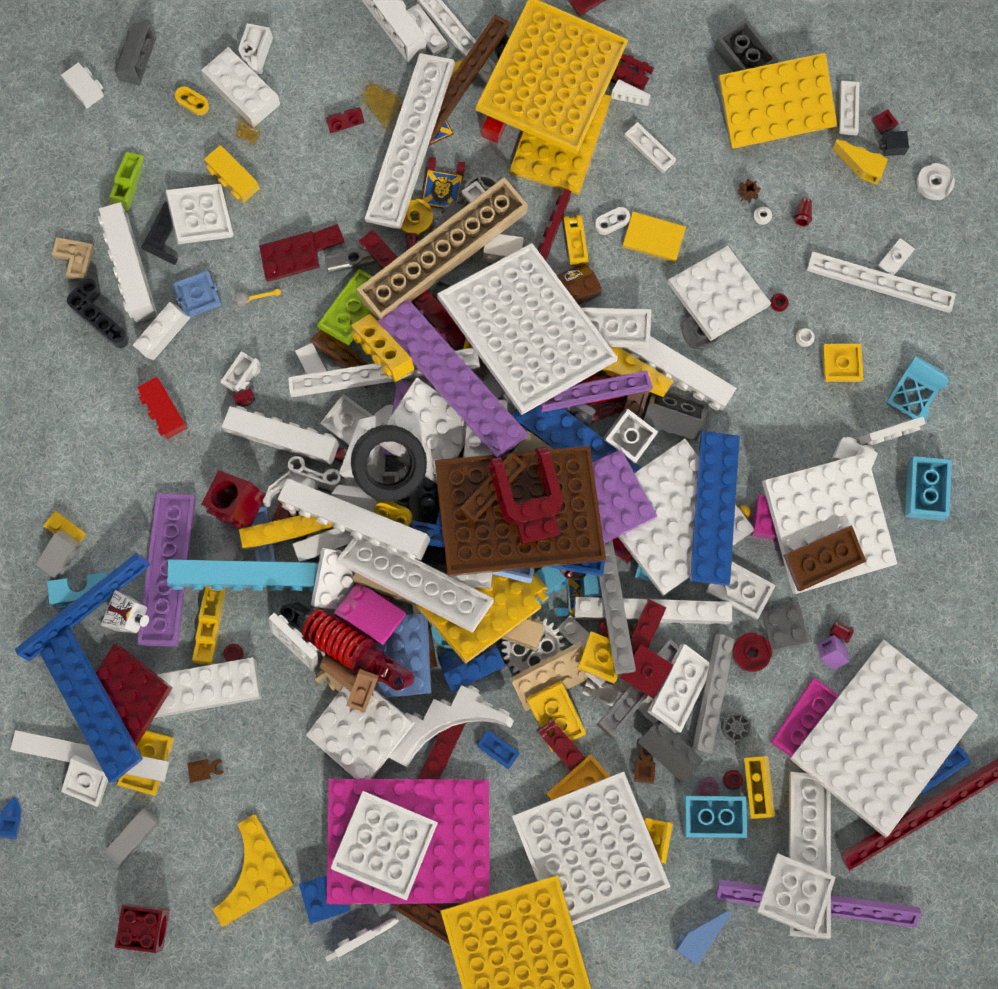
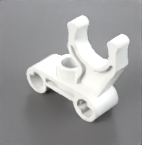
(304, 476)

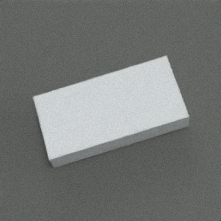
(310, 359)

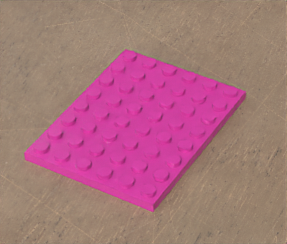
(457, 855)

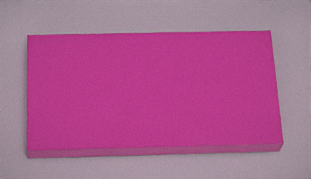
(804, 716)

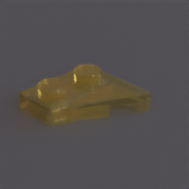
(381, 103)

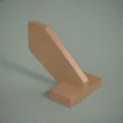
(359, 684)

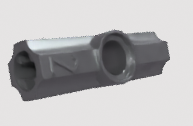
(341, 261)

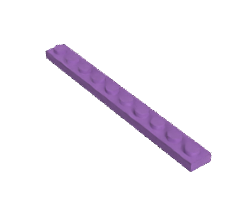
(840, 906)

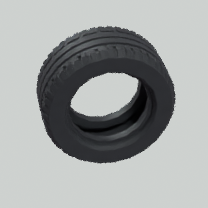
(408, 483)

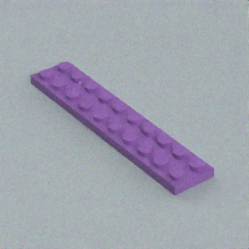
(453, 379)

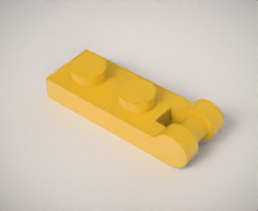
(575, 240)

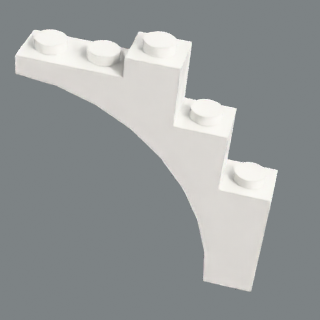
(441, 715)

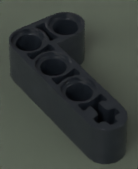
(99, 318)

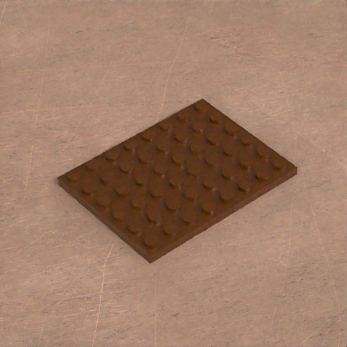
(494, 543)

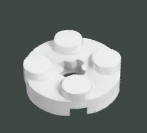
(932, 191)

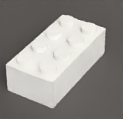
(240, 87)

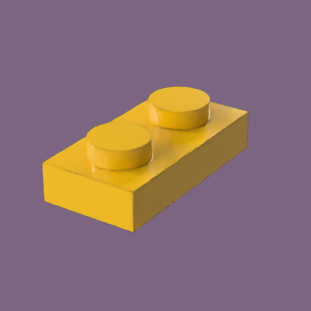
(58, 523)

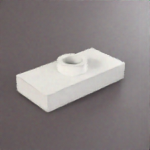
(896, 257)

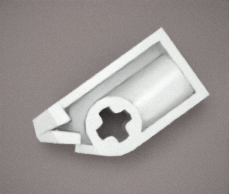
(255, 46)

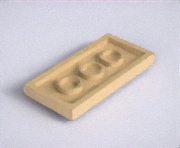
(548, 672)

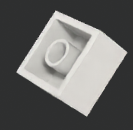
(630, 435)

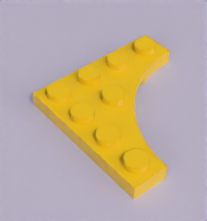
(261, 875)

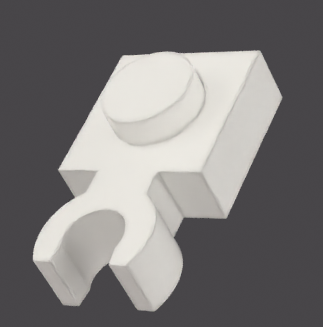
(605, 694)

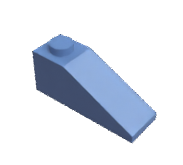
(698, 940)

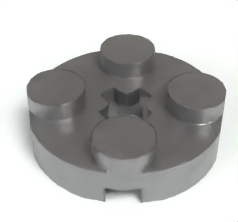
(696, 340)

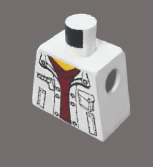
(125, 614)

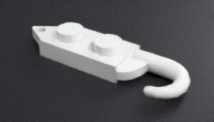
(362, 937)

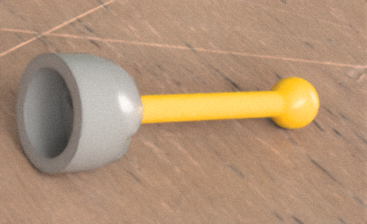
(243, 298)

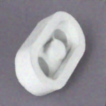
(611, 220)

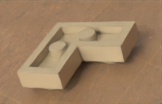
(77, 253)

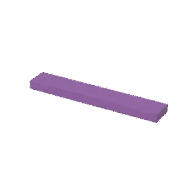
(599, 390)

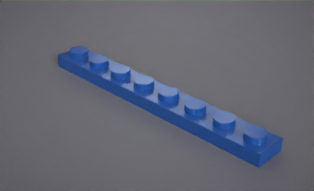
(83, 606)

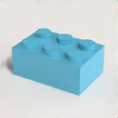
(928, 488)
(714, 817)

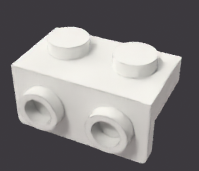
(241, 373)

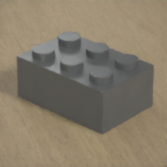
(744, 48)

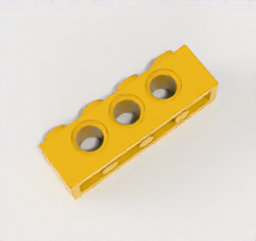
(382, 348)

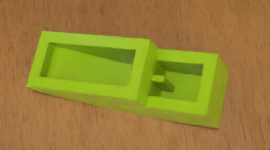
(127, 180)

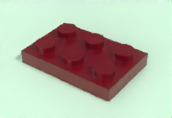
(289, 256)

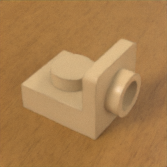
(334, 684)

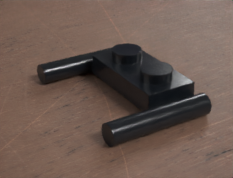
(159, 235)

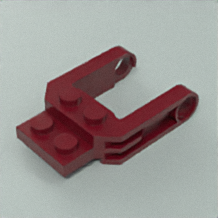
(534, 517)

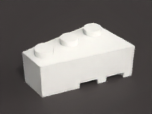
(376, 458)

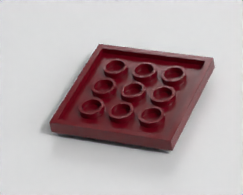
(132, 689)

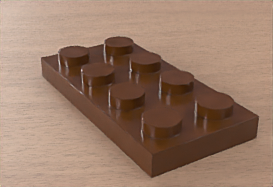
(824, 558)

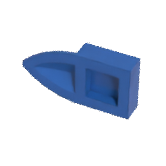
(10, 820)

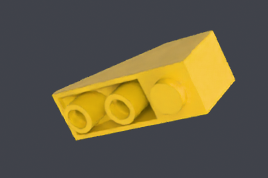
(862, 162)

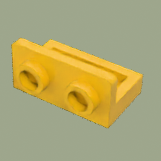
(660, 834)

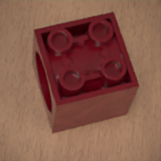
(224, 490)
(142, 928)

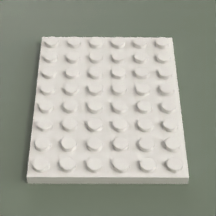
(527, 328)
(884, 738)

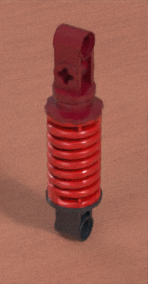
(345, 645)

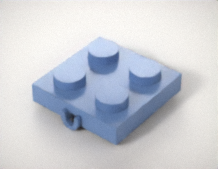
(197, 294)

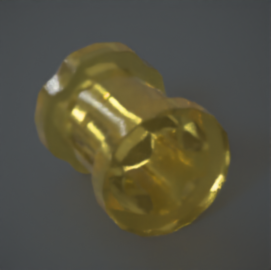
(248, 133)

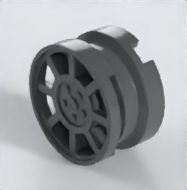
(736, 727)

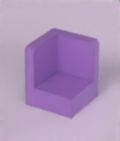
(833, 652)

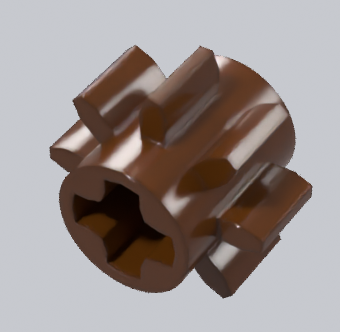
(749, 185)

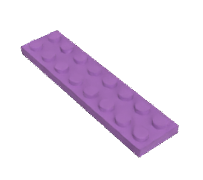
(169, 541)

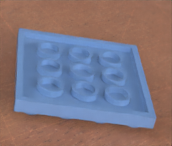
(410, 649)

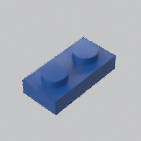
(498, 749)

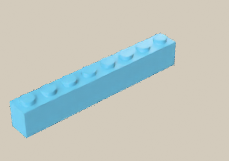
(241, 575)

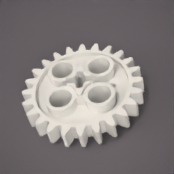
(516, 660)

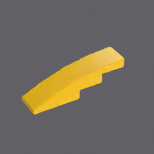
(208, 626)

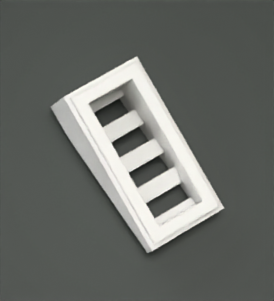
(628, 93)

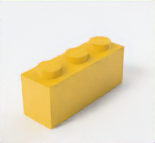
(231, 174)
(759, 787)

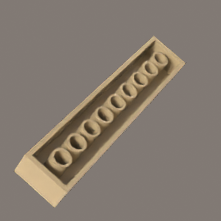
(443, 249)

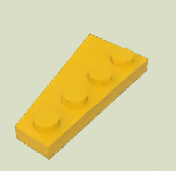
(629, 364)

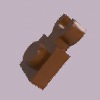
(644, 769)
(201, 770)

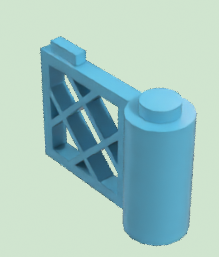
(925, 375)

